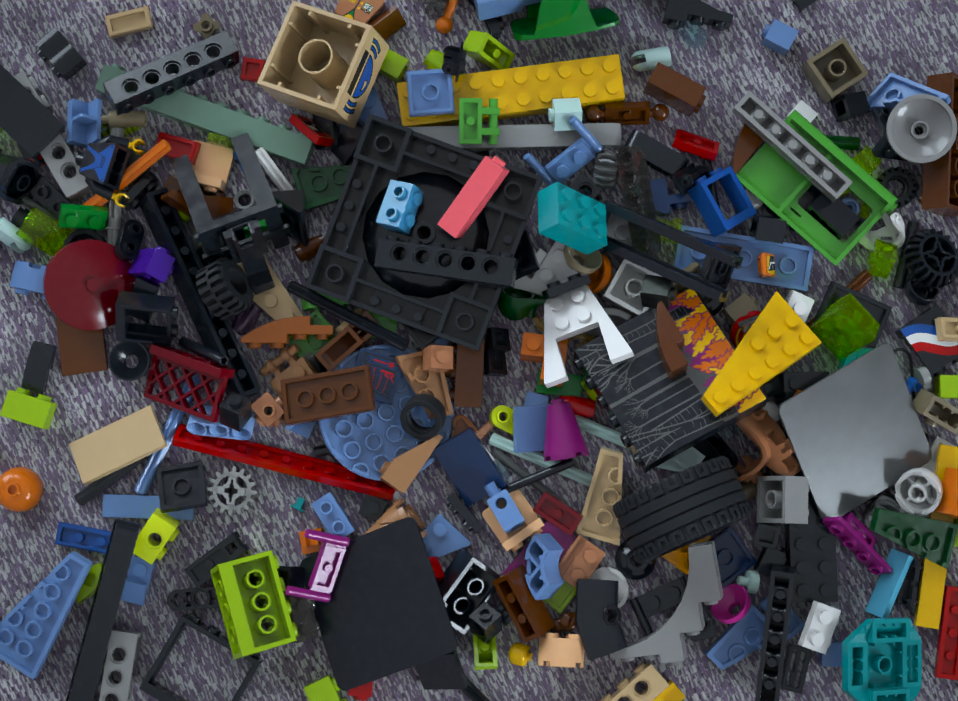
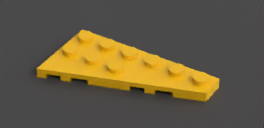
(767, 349)

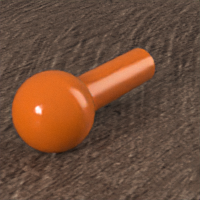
(444, 24)

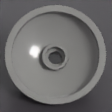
(935, 121)

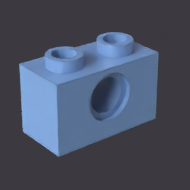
(333, 515)

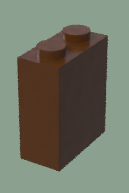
(675, 90)

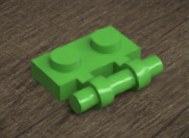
(471, 121)

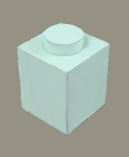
(562, 111)

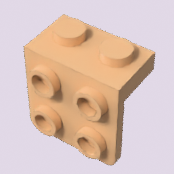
(213, 167)
(514, 539)

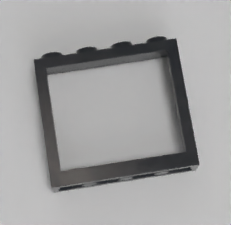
(164, 694)

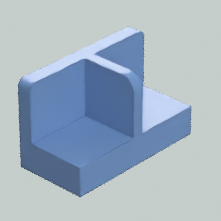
(83, 122)

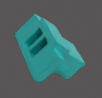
(299, 504)

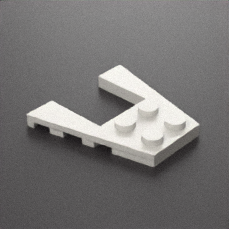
(572, 315)

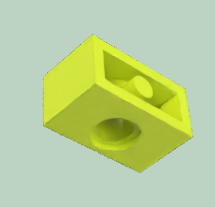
(158, 523)

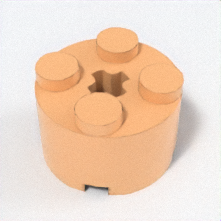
(561, 651)

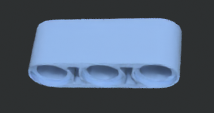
(206, 428)

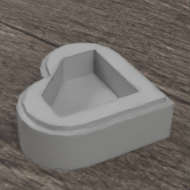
(924, 377)

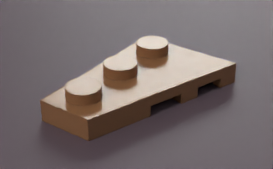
(425, 382)

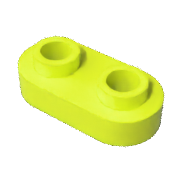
(507, 424)

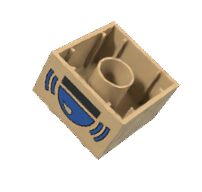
(323, 63)

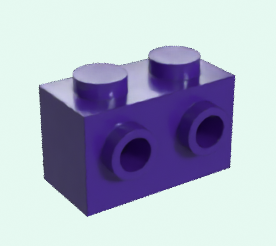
(152, 264)

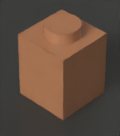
(437, 358)

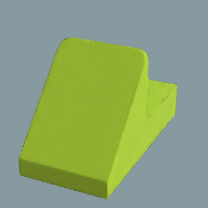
(485, 654)

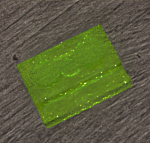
(43, 232)

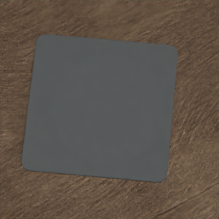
(855, 432)

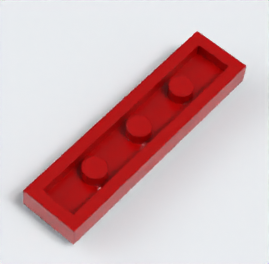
(947, 648)

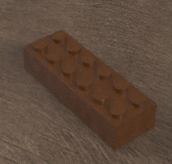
(941, 175)

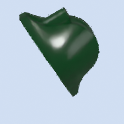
(518, 304)

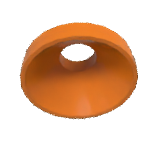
(598, 282)

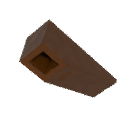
(217, 203)

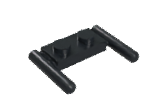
(660, 600)

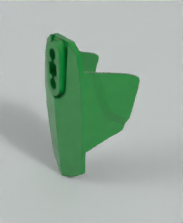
(561, 19)

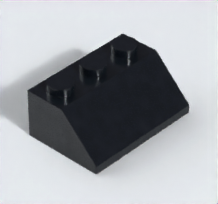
(466, 587)

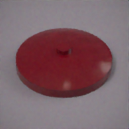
(85, 283)

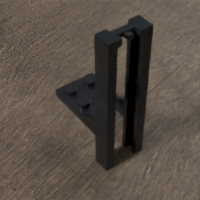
(715, 270)

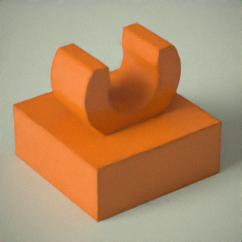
(309, 545)

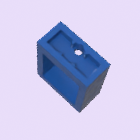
(708, 207)

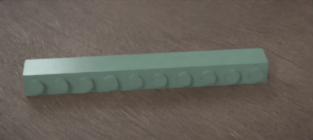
(218, 119)

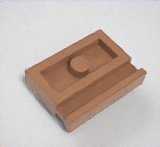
(580, 560)

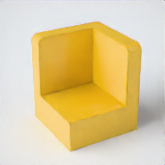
(671, 693)

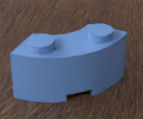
(27, 278)
(542, 566)

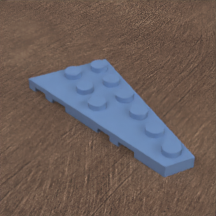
(35, 621)

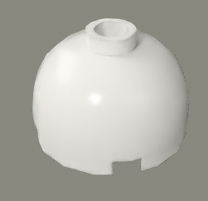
(919, 491)

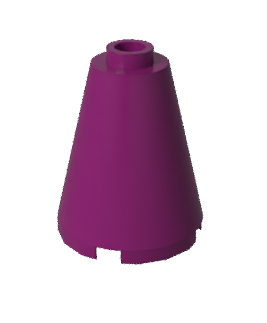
(562, 433)

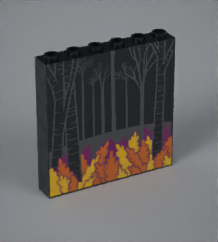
(658, 413)

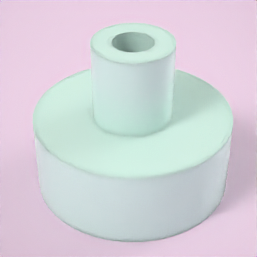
(750, 581)

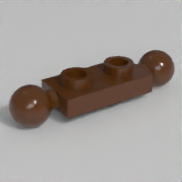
(627, 113)

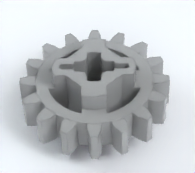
(231, 502)

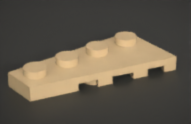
(277, 300)
(604, 491)

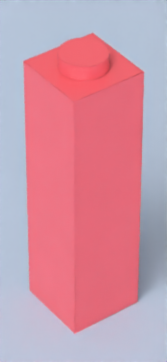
(473, 196)

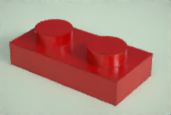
(695, 144)

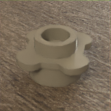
(206, 20)

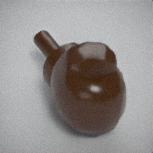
(566, 622)

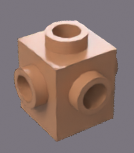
(261, 409)

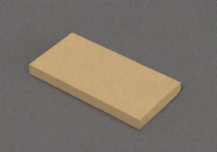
(118, 445)

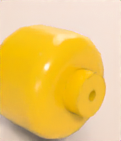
(519, 654)

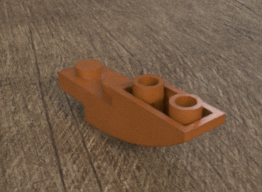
(278, 332)

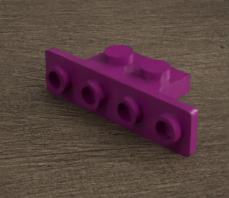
(858, 541)

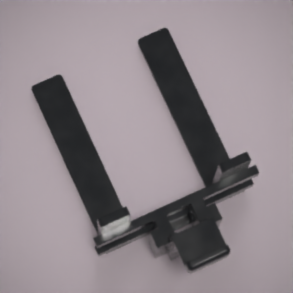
(251, 249)

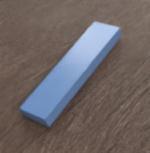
(138, 507)

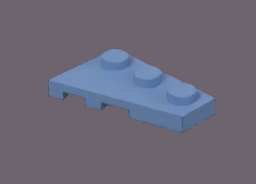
(738, 639)

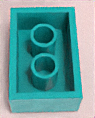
(572, 218)

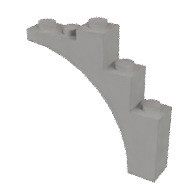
(702, 586)

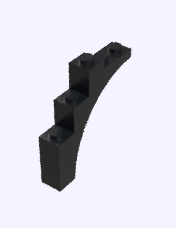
(696, 12)

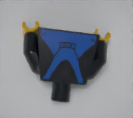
(105, 165)

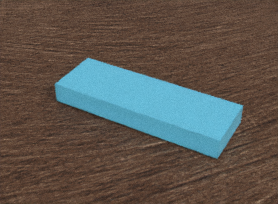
(889, 584)

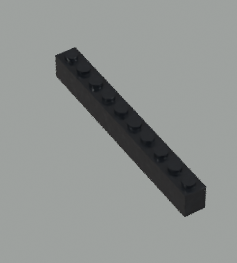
(214, 332)

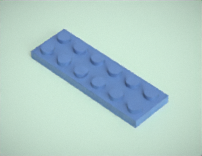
(791, 260)

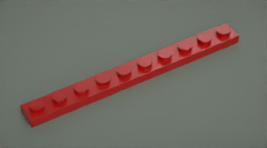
(282, 461)

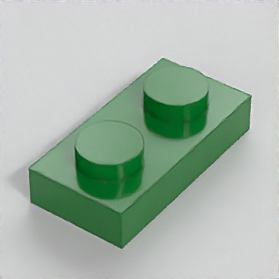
(82, 216)

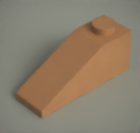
(404, 468)

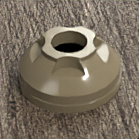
(588, 263)

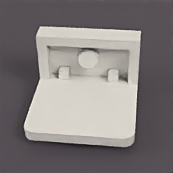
(819, 627)

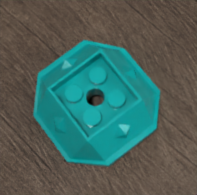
(882, 661)

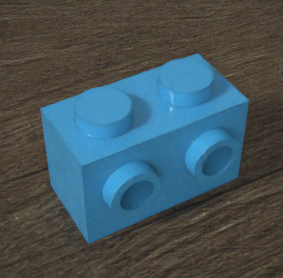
(399, 207)

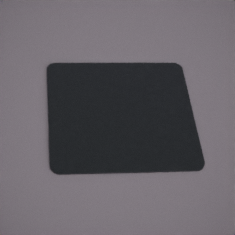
(383, 607)

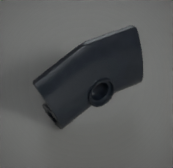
(596, 632)

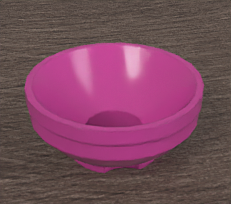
(733, 595)

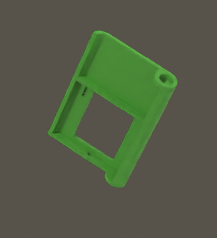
(782, 185)

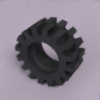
(905, 179)

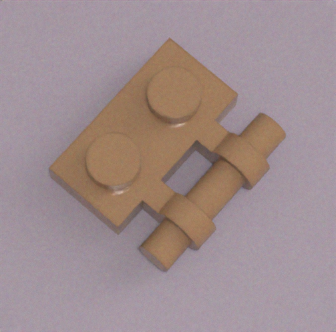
(296, 369)

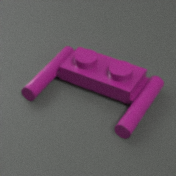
(325, 568)

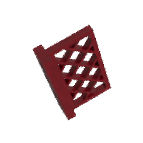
(192, 363)

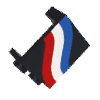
(922, 338)

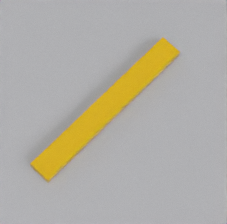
(932, 575)

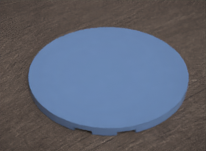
(370, 438)

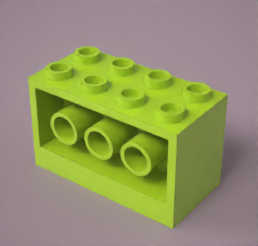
(238, 606)

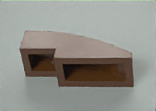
(745, 145)
(669, 343)
(344, 344)

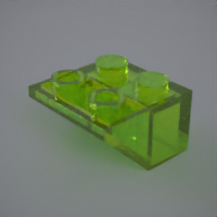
(845, 327)

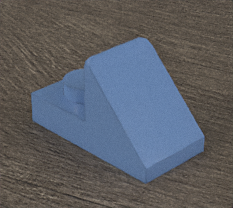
(137, 581)

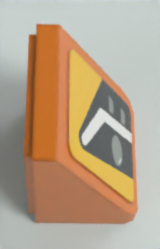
(766, 265)

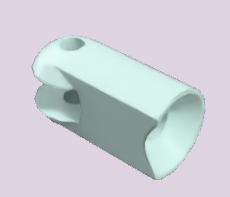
(652, 56)
(8, 237)

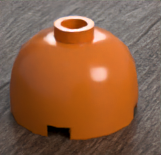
(20, 489)

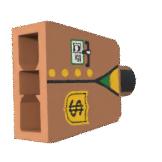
(360, 10)

